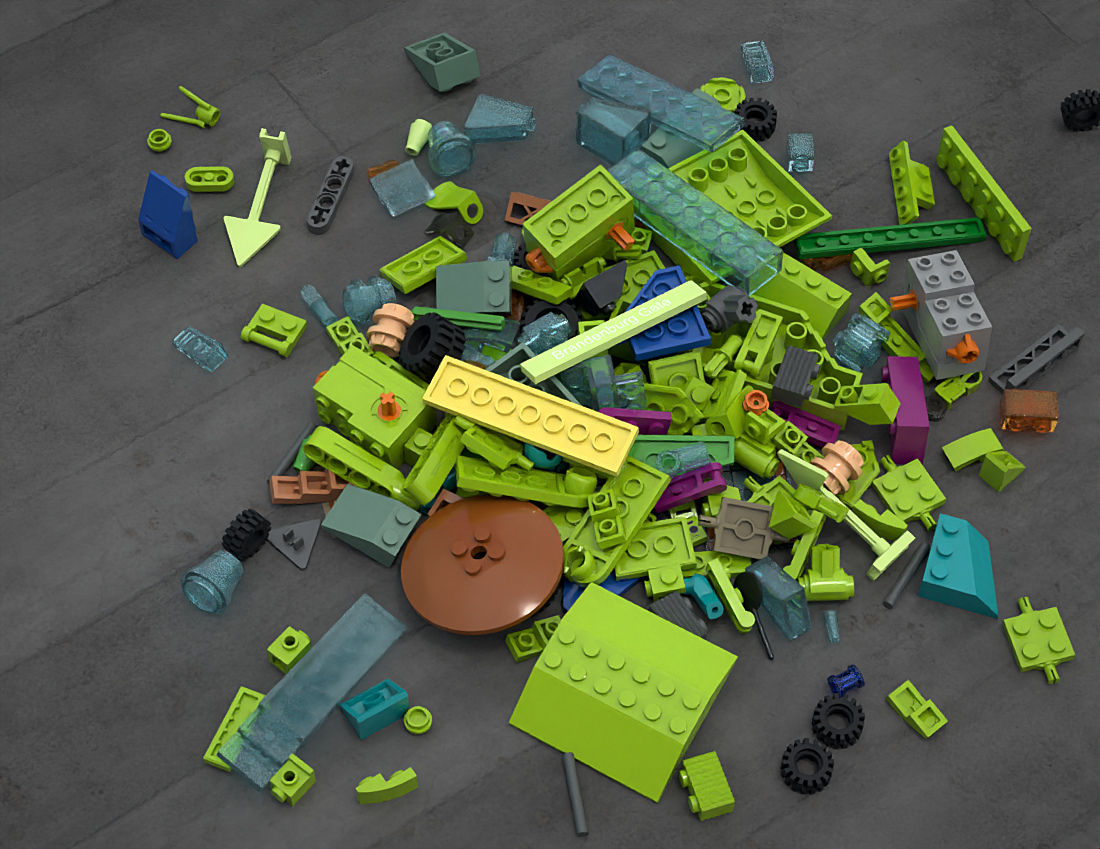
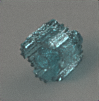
(860, 342)

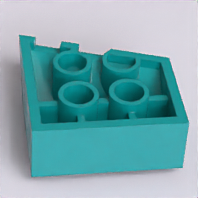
(959, 568)

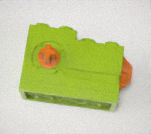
(580, 225)
(372, 405)

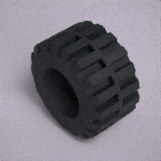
(543, 307)
(428, 343)

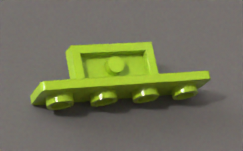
(910, 183)

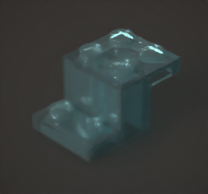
(596, 384)

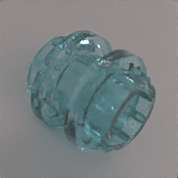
(363, 299)

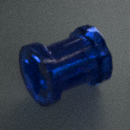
(846, 680)

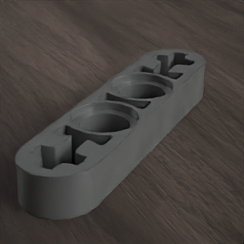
(332, 195)

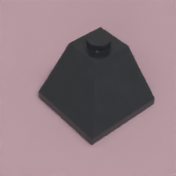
(602, 291)

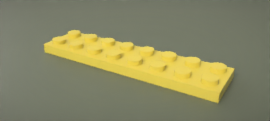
(531, 415)

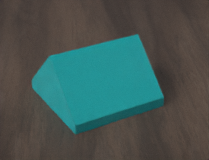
(376, 708)

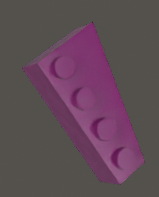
(911, 425)

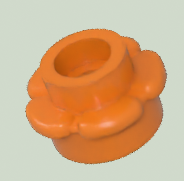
(756, 396)

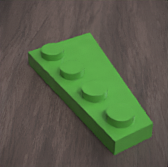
(647, 448)

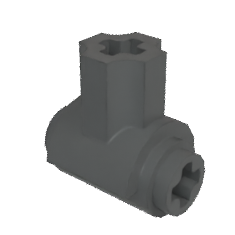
(727, 308)

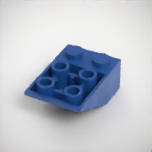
(167, 216)

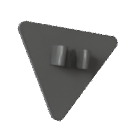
(296, 541)

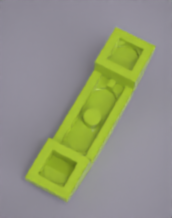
(899, 342)

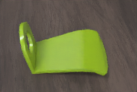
(451, 196)
(734, 417)

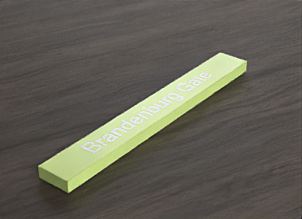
(613, 331)

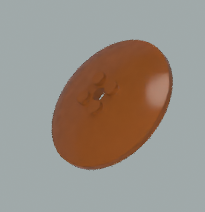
(487, 593)

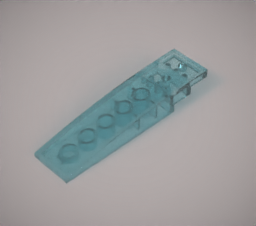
(311, 692)

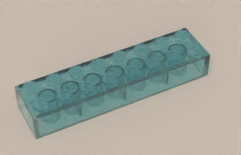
(697, 223)

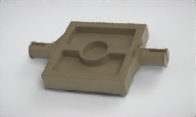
(742, 528)

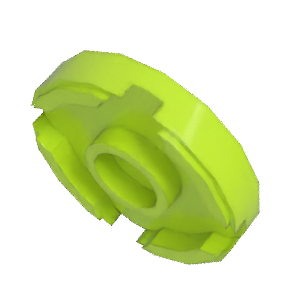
(726, 92)

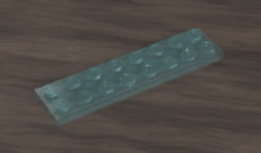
(670, 105)

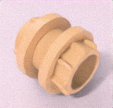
(390, 329)
(840, 462)

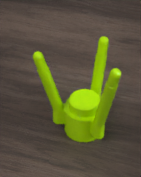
(205, 112)

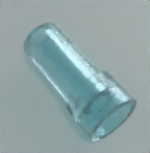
(831, 620)

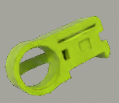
(955, 387)
(820, 502)

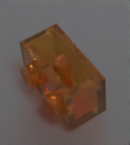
(1029, 410)

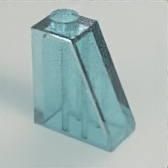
(498, 120)
(782, 598)

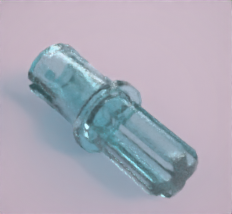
(318, 305)

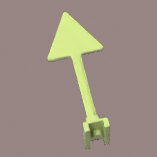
(249, 234)
(815, 477)

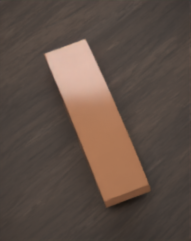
(307, 487)

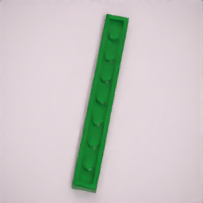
(890, 238)

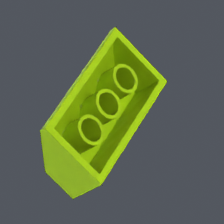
(808, 291)

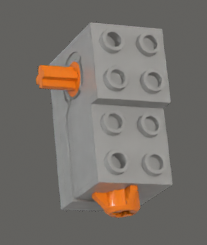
(945, 314)

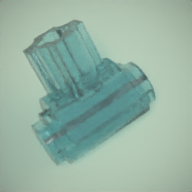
(545, 333)

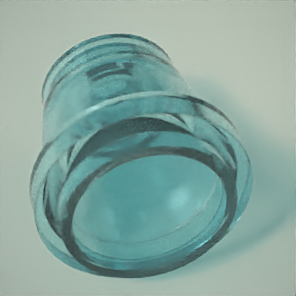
(450, 149)
(213, 582)

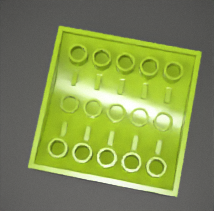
(751, 188)
(622, 690)

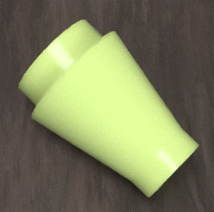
(417, 136)

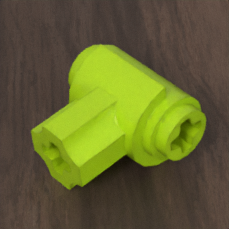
(755, 456)
(825, 578)

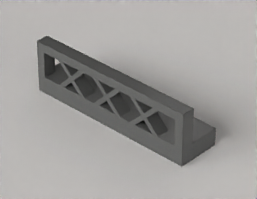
(1038, 365)

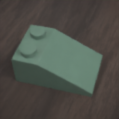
(444, 61)
(475, 287)
(371, 523)

